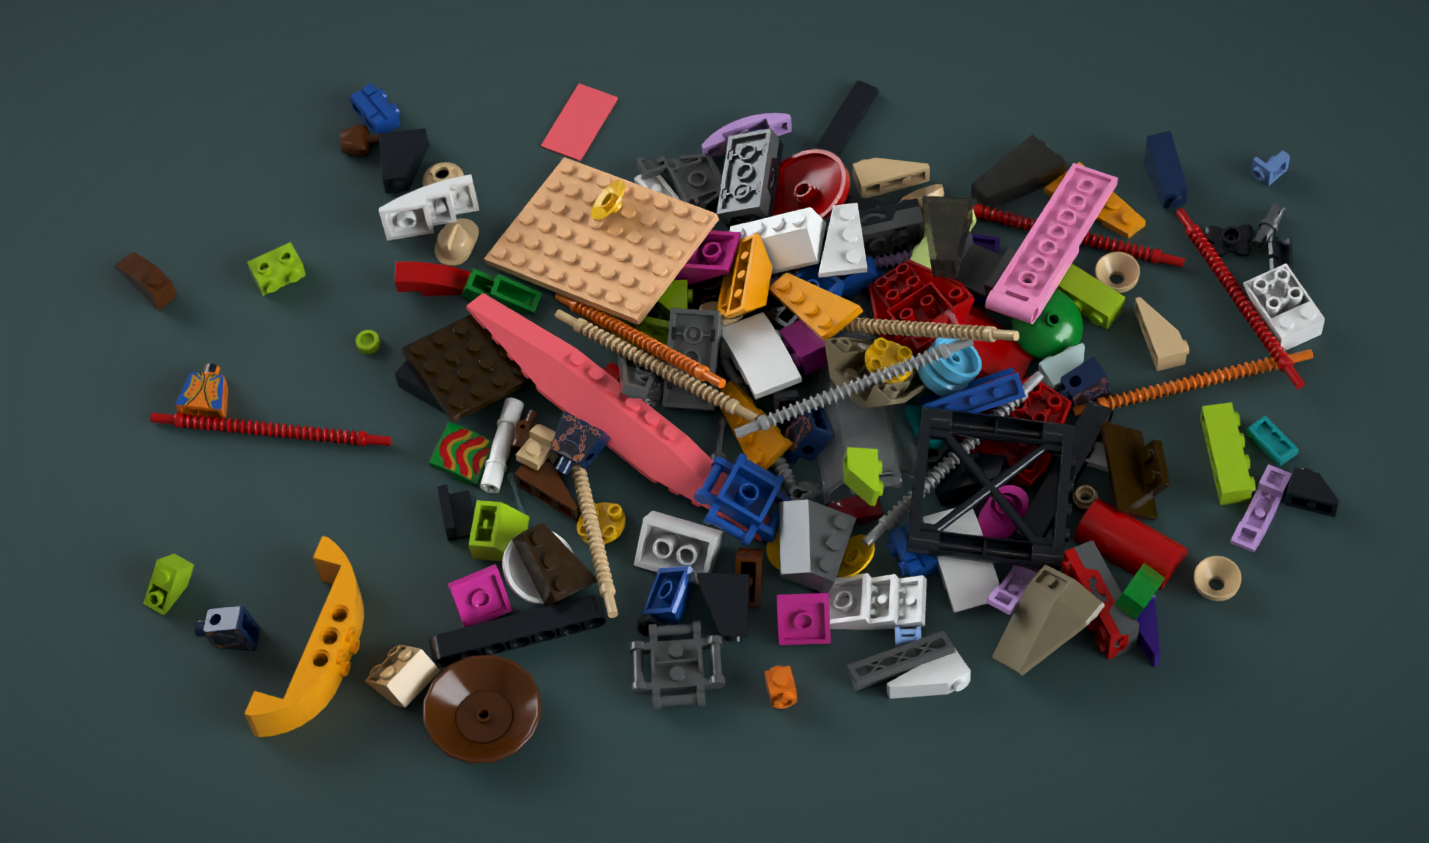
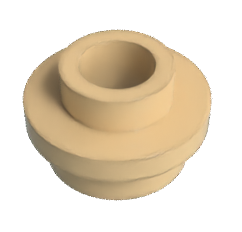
(1084, 491)

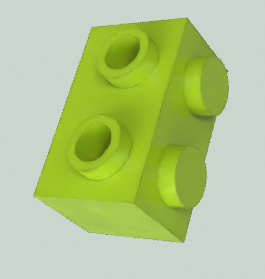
(276, 269)

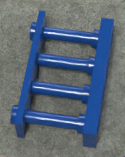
(980, 393)

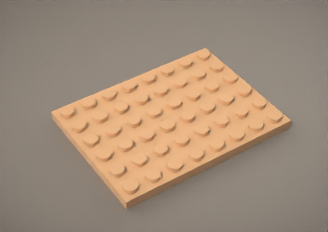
(606, 263)

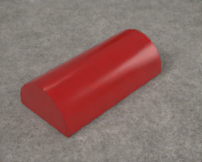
(1129, 541)

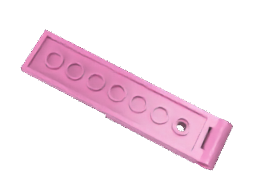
(1051, 244)

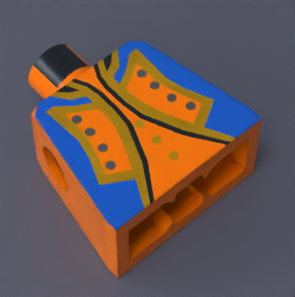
(204, 394)

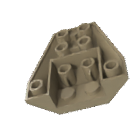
(847, 363)
(1044, 619)

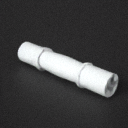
(501, 445)

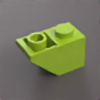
(675, 296)
(862, 473)
(167, 582)

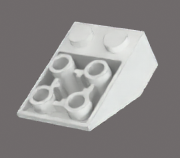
(1285, 306)

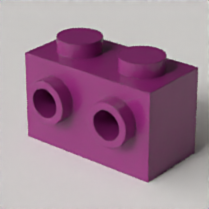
(804, 347)

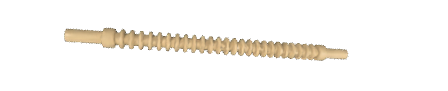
(927, 329)
(731, 405)
(594, 539)

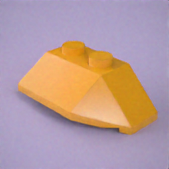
(748, 279)

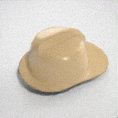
(456, 242)

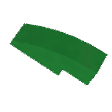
(502, 289)
(1139, 591)

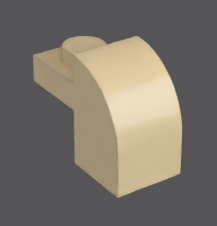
(537, 448)

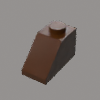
(751, 562)

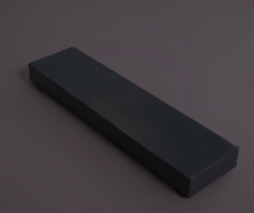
(847, 118)

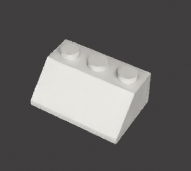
(676, 543)

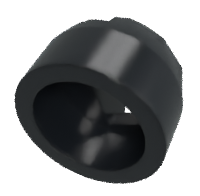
(643, 623)

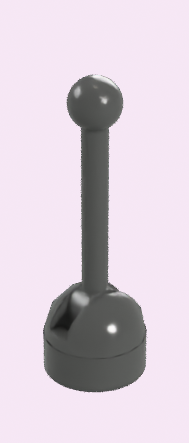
(722, 421)

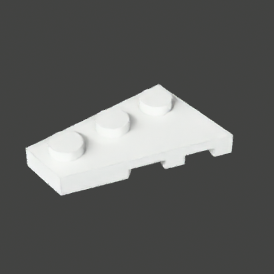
(844, 243)

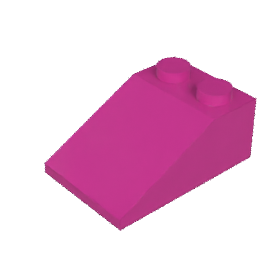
(711, 258)

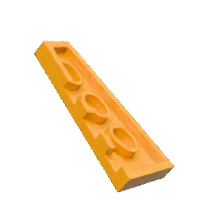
(1114, 215)
(814, 306)
(760, 446)

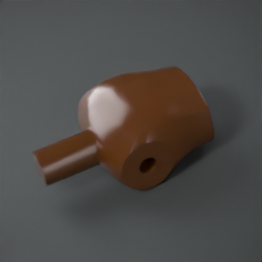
(357, 140)
(522, 431)

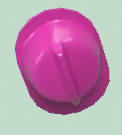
(993, 519)

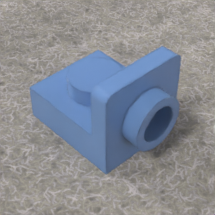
(1272, 169)

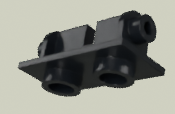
(1280, 252)

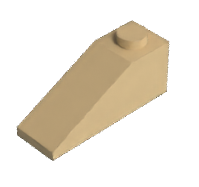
(882, 175)
(1161, 337)

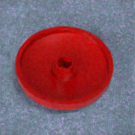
(811, 180)

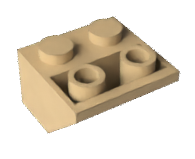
(402, 674)

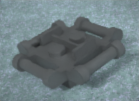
(677, 666)

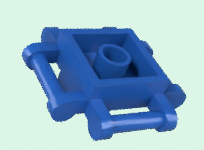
(743, 498)

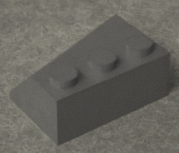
(812, 543)

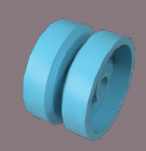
(952, 373)

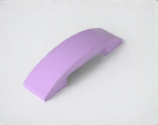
(717, 142)
(1261, 509)
(1011, 589)

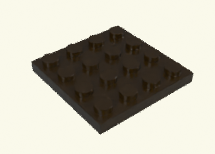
(464, 367)

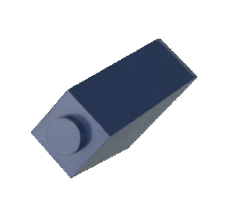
(1165, 170)

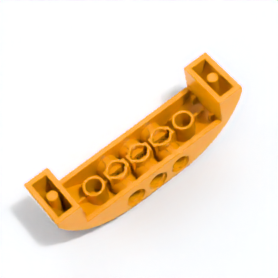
(326, 653)

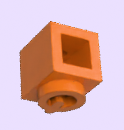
(781, 687)

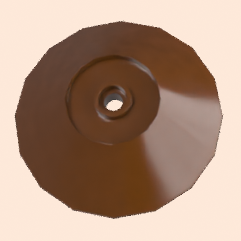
(477, 688)

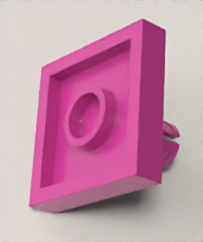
(480, 596)
(803, 619)

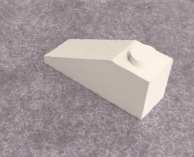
(932, 678)

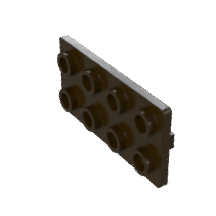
(1134, 470)

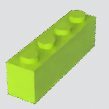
(1092, 297)
(1227, 454)

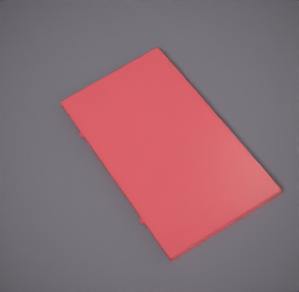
(579, 122)

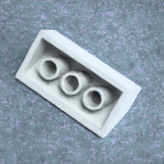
(789, 238)

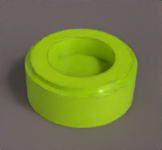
(368, 342)

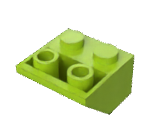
(494, 528)

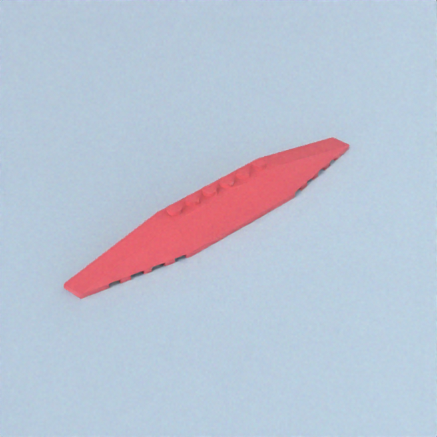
(593, 395)

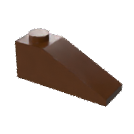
(147, 280)
(548, 488)

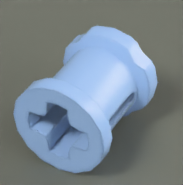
(905, 636)

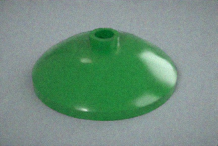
(1050, 339)

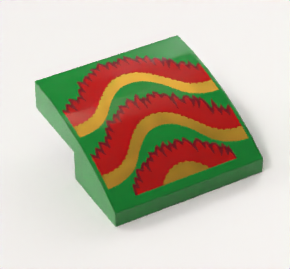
(461, 454)

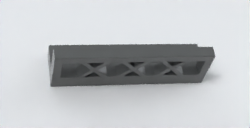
(899, 660)

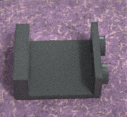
(981, 267)

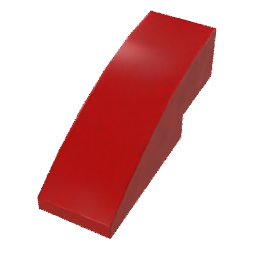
(429, 278)

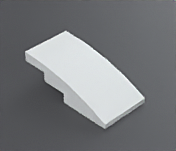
(428, 206)
(760, 355)
(966, 581)
(877, 602)

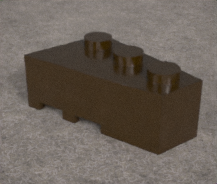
(551, 564)

